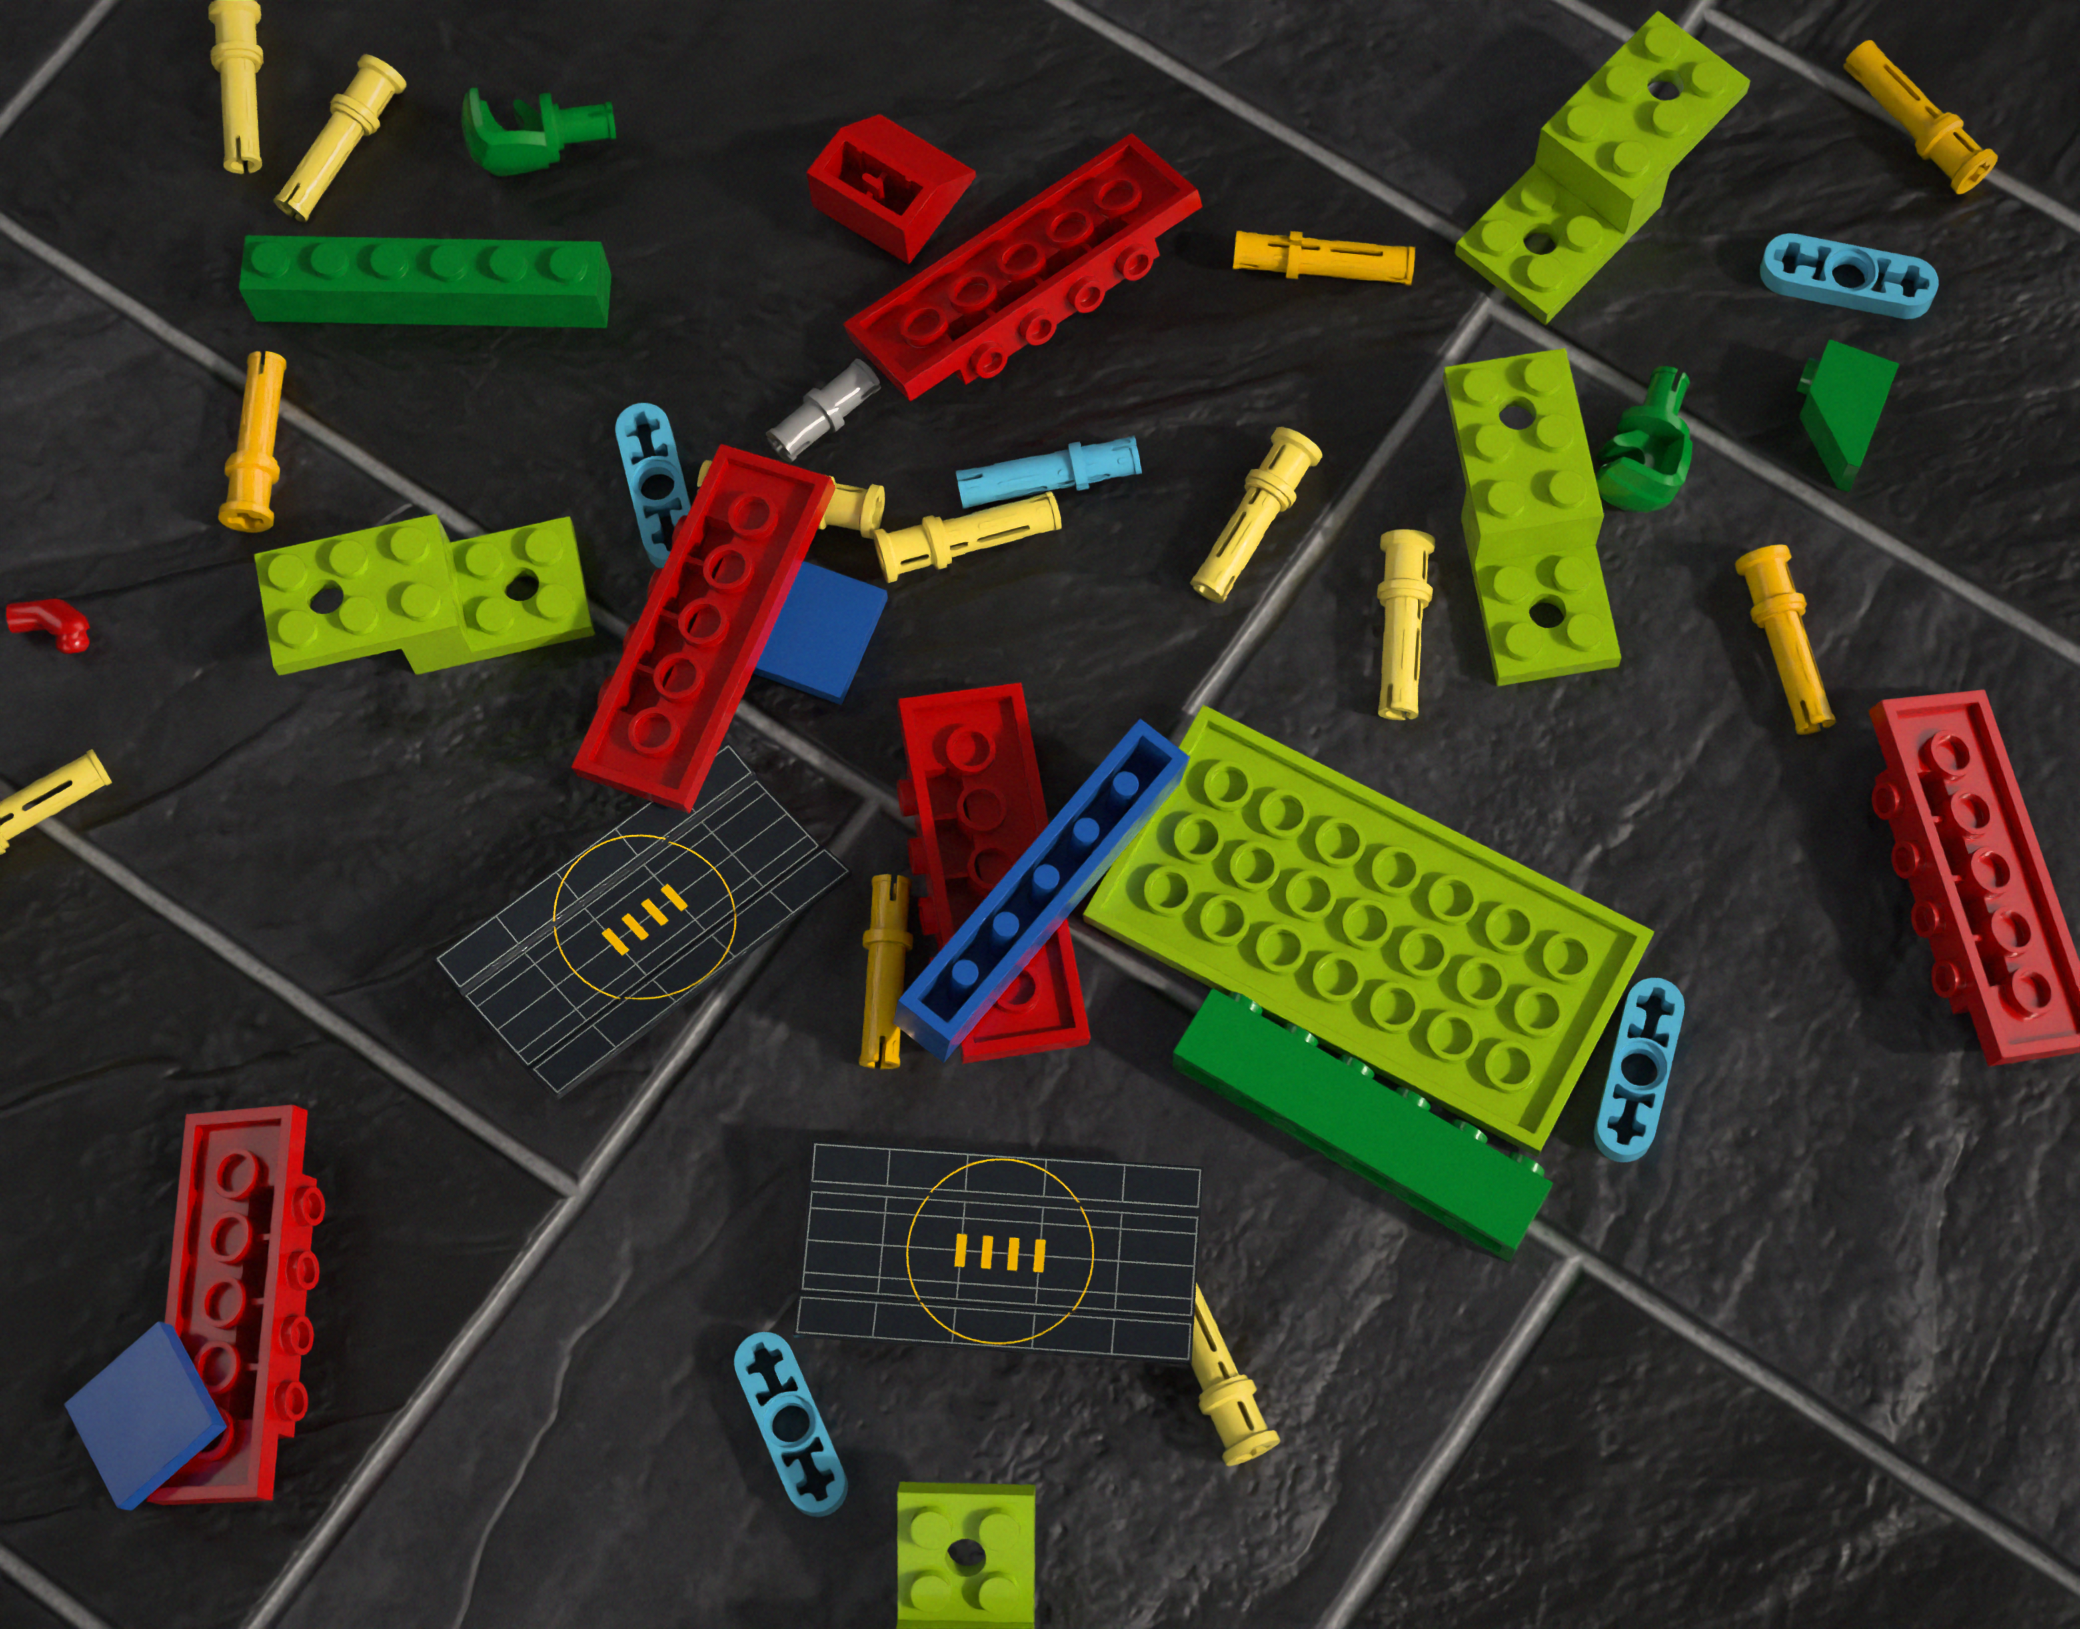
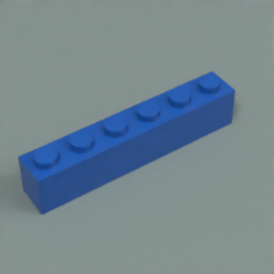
(1040, 891)

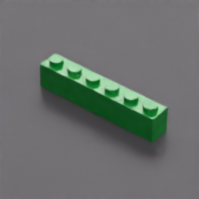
(426, 281)
(1361, 1123)

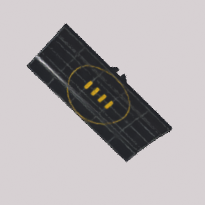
(638, 924)
(1000, 1252)

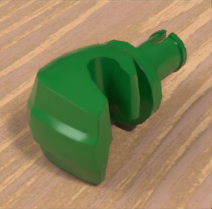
(539, 135)
(1649, 449)

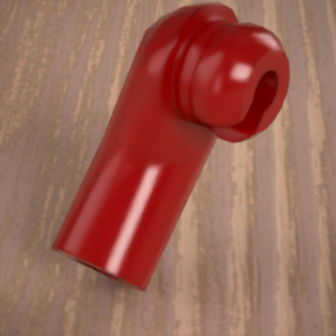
(53, 616)

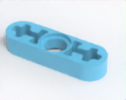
(1826, 290)
(631, 454)
(1666, 1030)
(787, 1373)

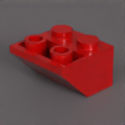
(886, 184)

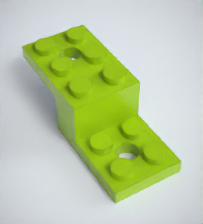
(1602, 167)
(1531, 516)
(423, 595)
(949, 1595)

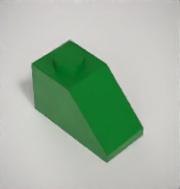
(1844, 406)

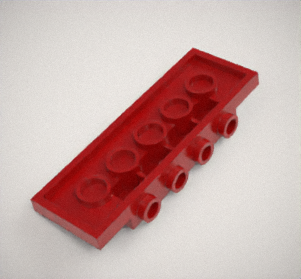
(1026, 271)
(703, 628)
(974, 816)
(1977, 875)
(243, 1292)

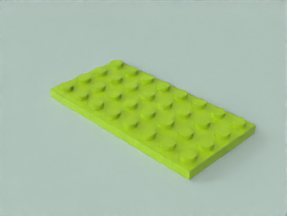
(1372, 930)

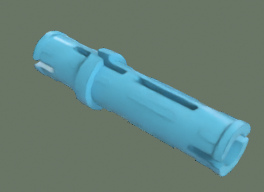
(1049, 471)

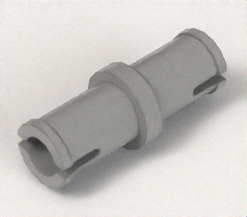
(823, 410)

